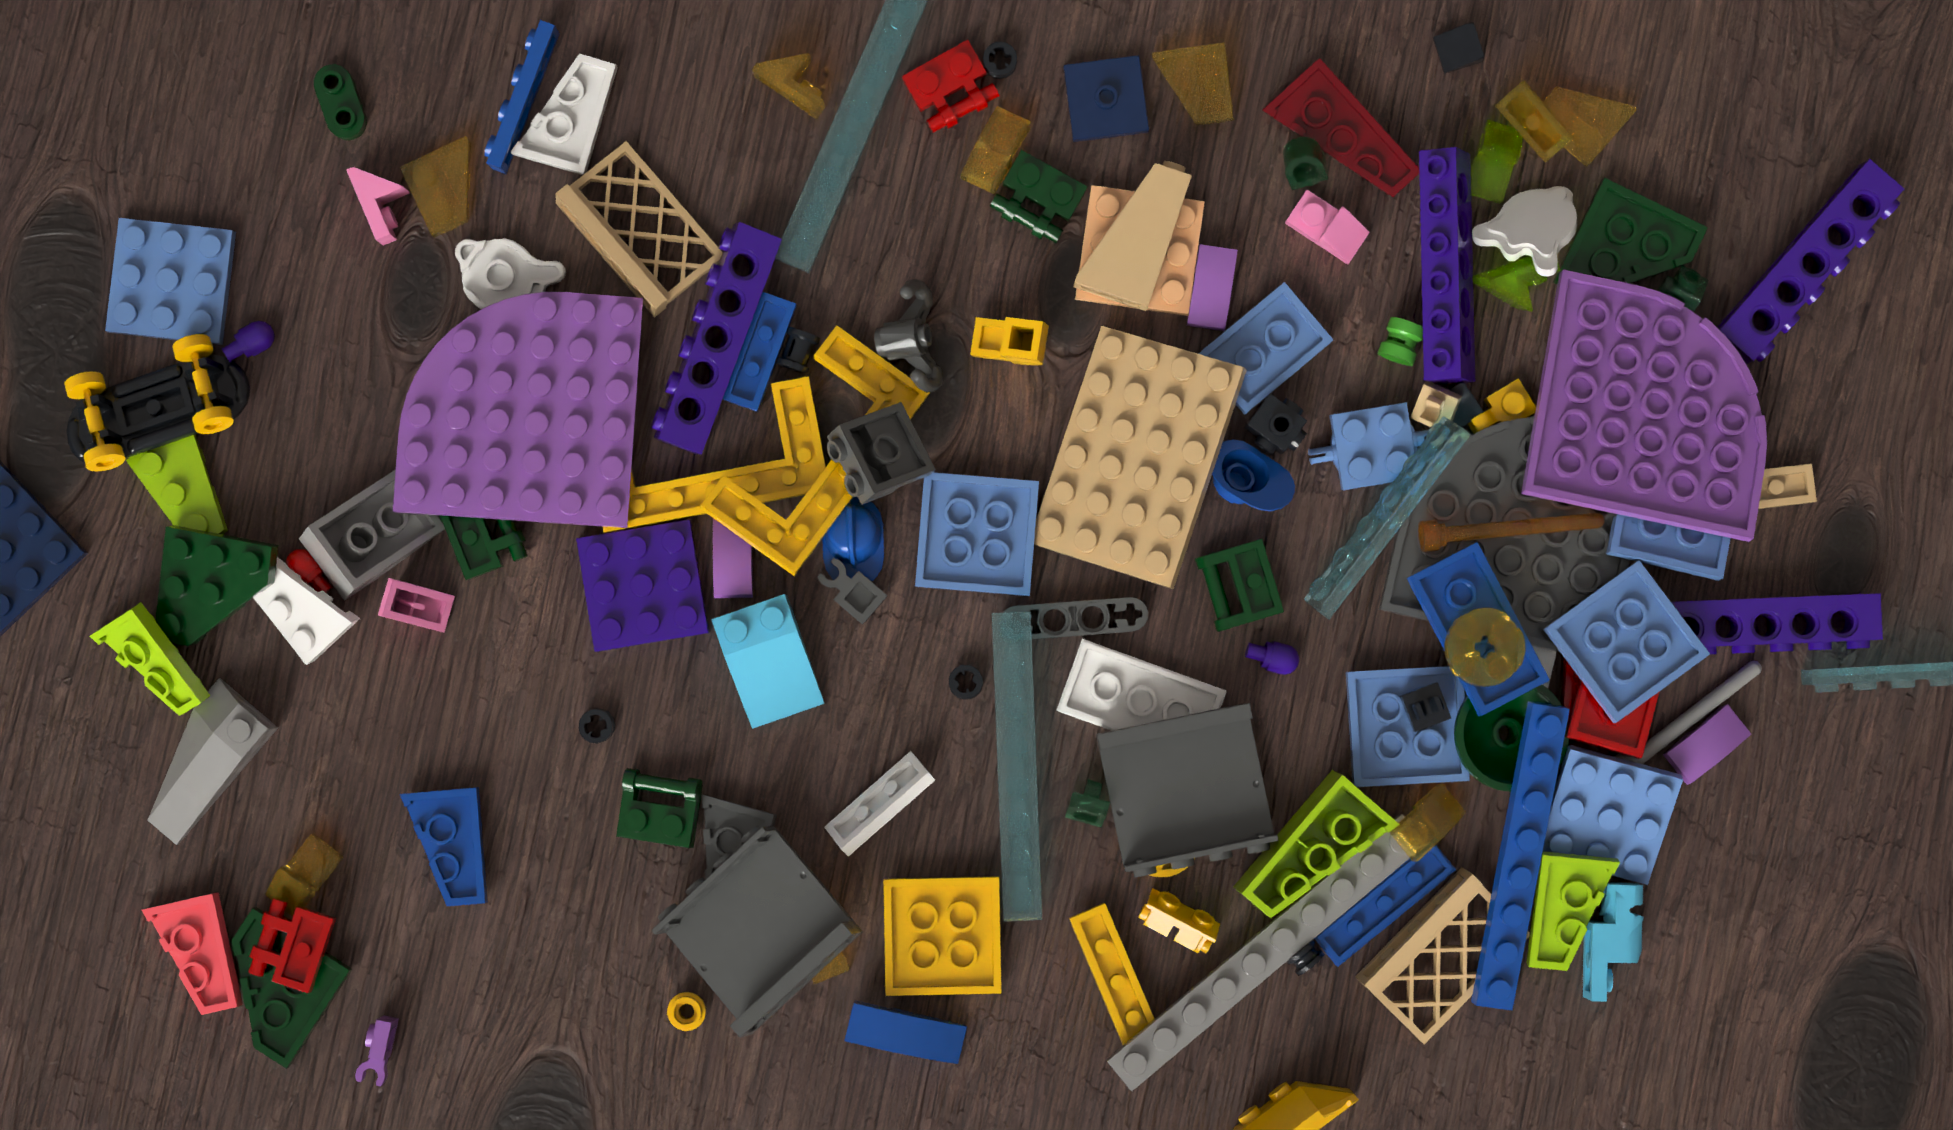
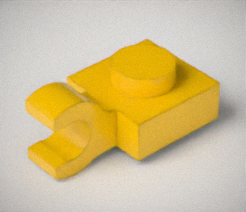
(1504, 405)

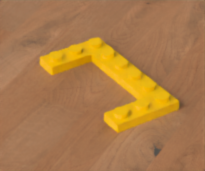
(764, 481)
(794, 539)

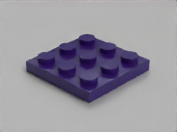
(642, 585)

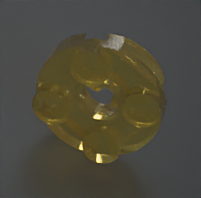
(1501, 632)

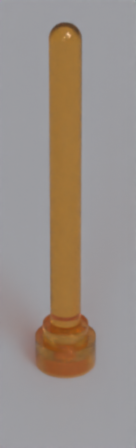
(1435, 534)

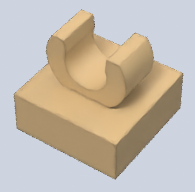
(1434, 404)

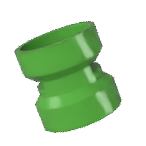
(1401, 341)

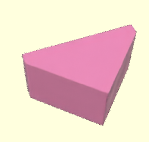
(416, 605)

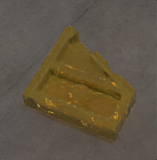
(1589, 119)

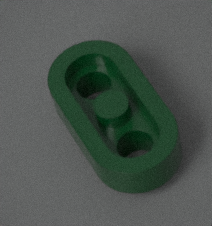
(339, 101)

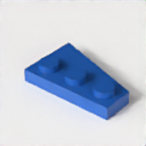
(453, 841)

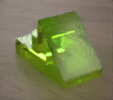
(1494, 161)
(1511, 282)

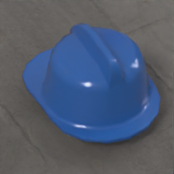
(1251, 477)
(855, 541)

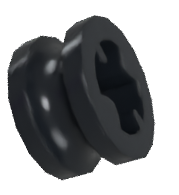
(991, 67)
(954, 685)
(605, 734)
(1306, 958)

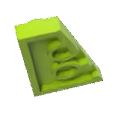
(181, 484)
(151, 653)

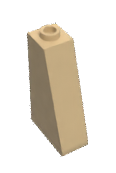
(1135, 246)

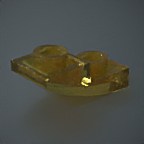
(995, 150)
(1428, 822)

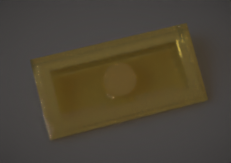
(1534, 121)

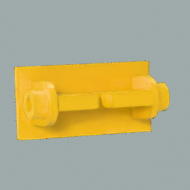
(1196, 927)

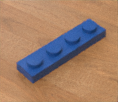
(527, 81)

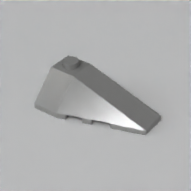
(211, 753)

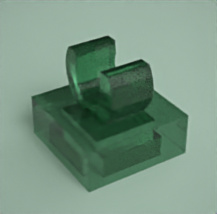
(1088, 806)

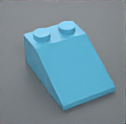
(768, 660)

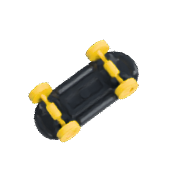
(156, 408)

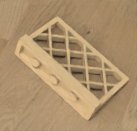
(609, 241)
(1414, 939)

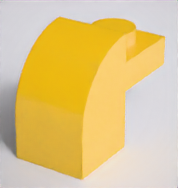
(1010, 340)

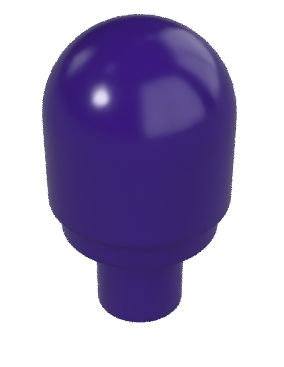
(250, 340)
(1274, 656)

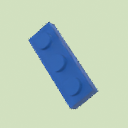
(760, 352)

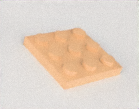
(1177, 272)

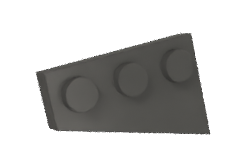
(726, 825)

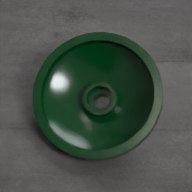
(1479, 744)

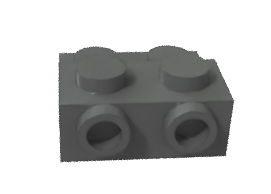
(879, 453)

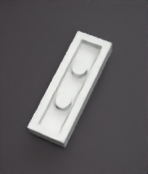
(879, 803)

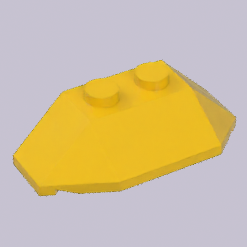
(1298, 1107)

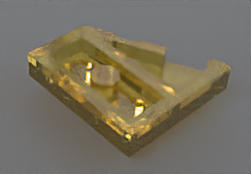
(1199, 80)
(441, 186)

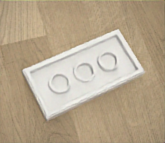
(1129, 692)

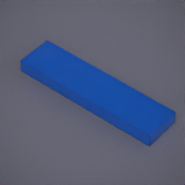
(1383, 905)

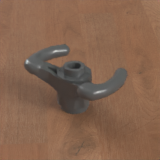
(911, 338)

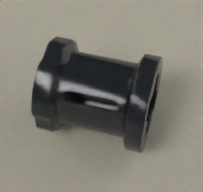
(798, 350)

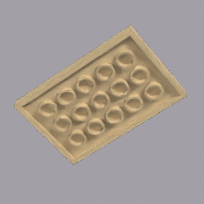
(1138, 456)

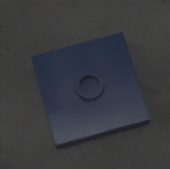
(1106, 98)

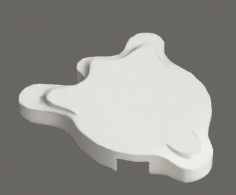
(1532, 225)
(503, 270)

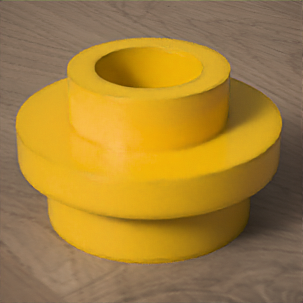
(678, 1020)

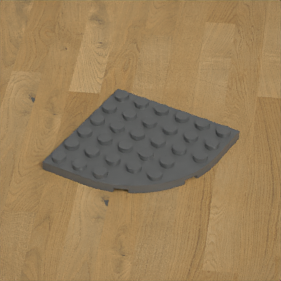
(1537, 572)

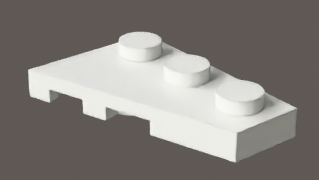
(571, 119)
(302, 614)

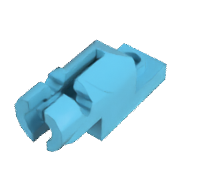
(1612, 940)

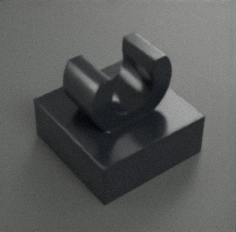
(1425, 707)

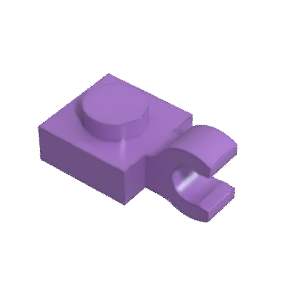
(380, 1040)

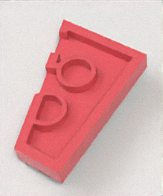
(200, 946)

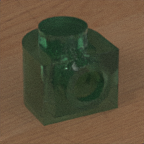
(1304, 163)
(1685, 286)

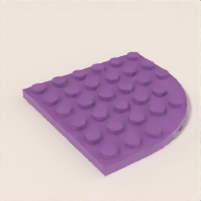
(1645, 412)
(526, 414)

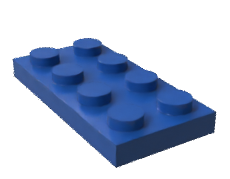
(1465, 584)

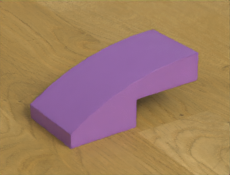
(1212, 287)
(731, 564)
(1707, 744)

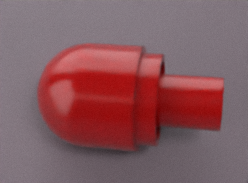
(304, 565)

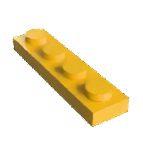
(1112, 971)

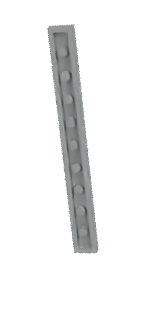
(1255, 961)

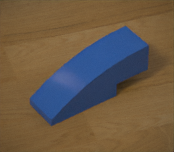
(905, 1032)

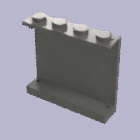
(1186, 789)
(758, 927)

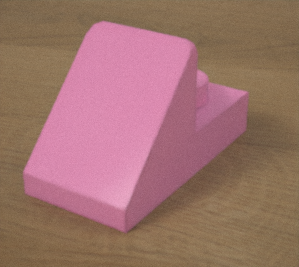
(372, 195)
(1327, 226)

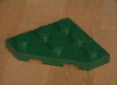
(1630, 237)
(208, 580)
(279, 1014)

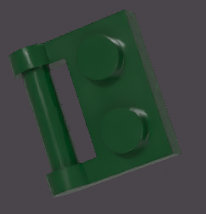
(1252, 582)
(659, 821)

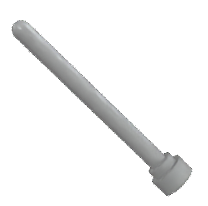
(1697, 711)

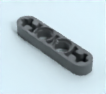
(1073, 613)

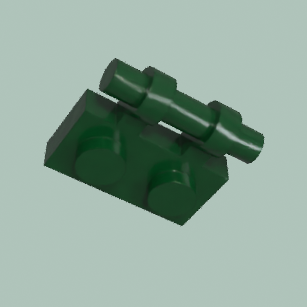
(1043, 186)
(477, 549)

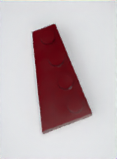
(1326, 111)

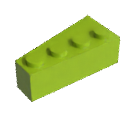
(1314, 843)

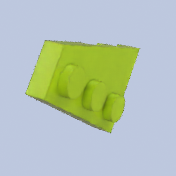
(1563, 905)

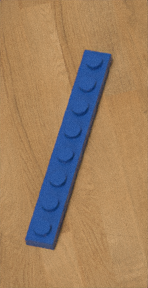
(1520, 855)

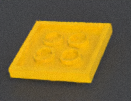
(942, 936)

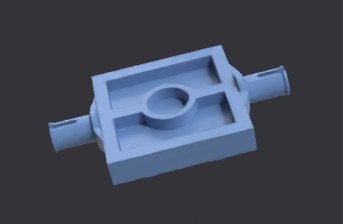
(1370, 445)

